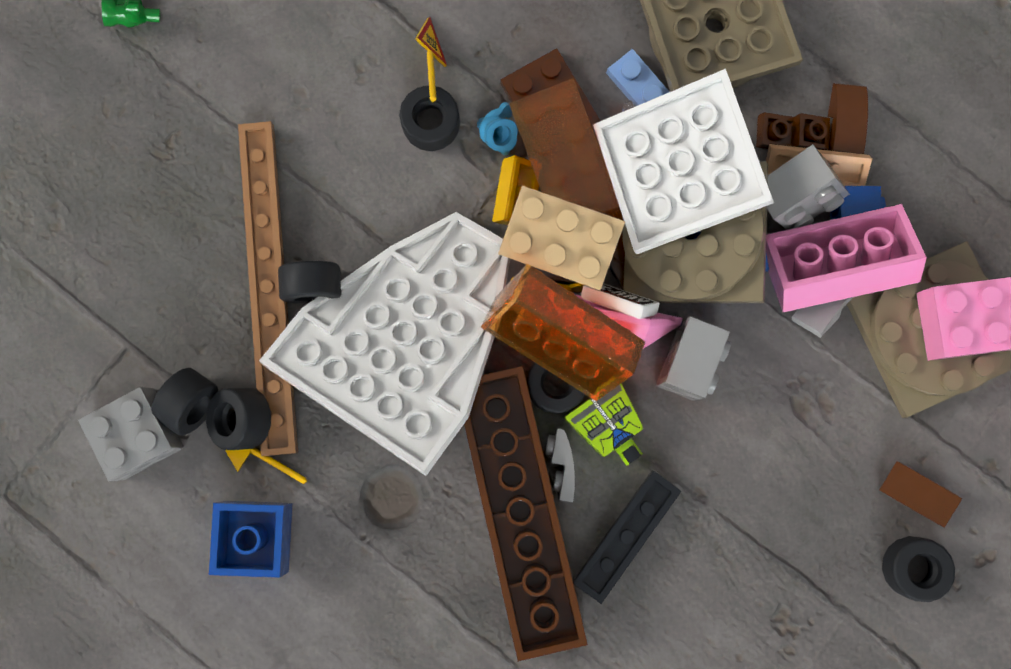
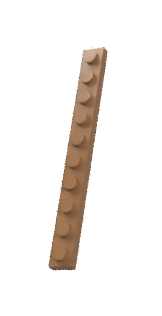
(264, 258)

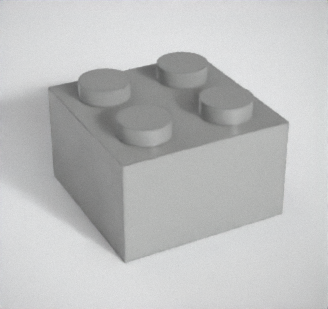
(804, 189)
(694, 359)
(128, 435)

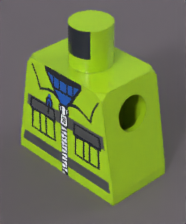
(608, 424)

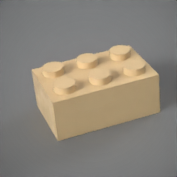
(561, 237)

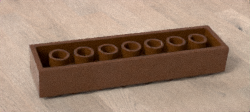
(522, 518)

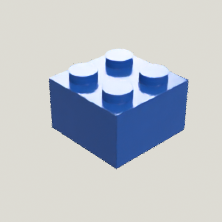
(250, 539)

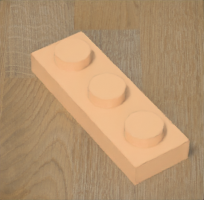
(849, 167)

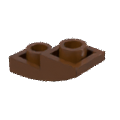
(850, 118)
(793, 131)
(920, 494)

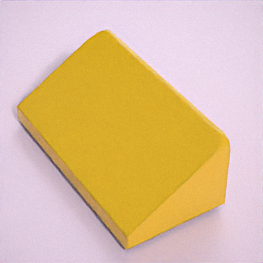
(513, 175)

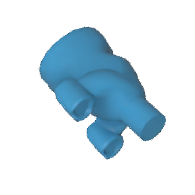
(497, 131)

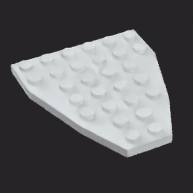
(402, 339)

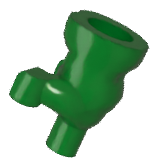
(127, 13)

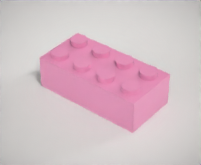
(844, 258)
(966, 318)

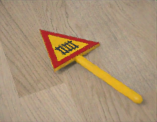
(428, 39)

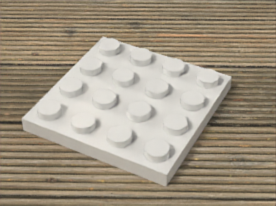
(682, 162)

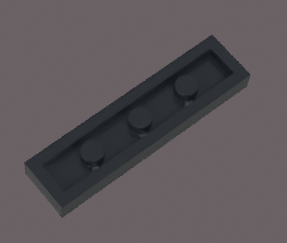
(626, 536)

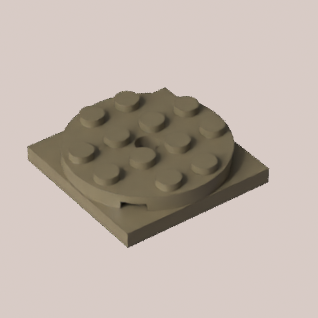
(751, 45)
(716, 267)
(895, 338)

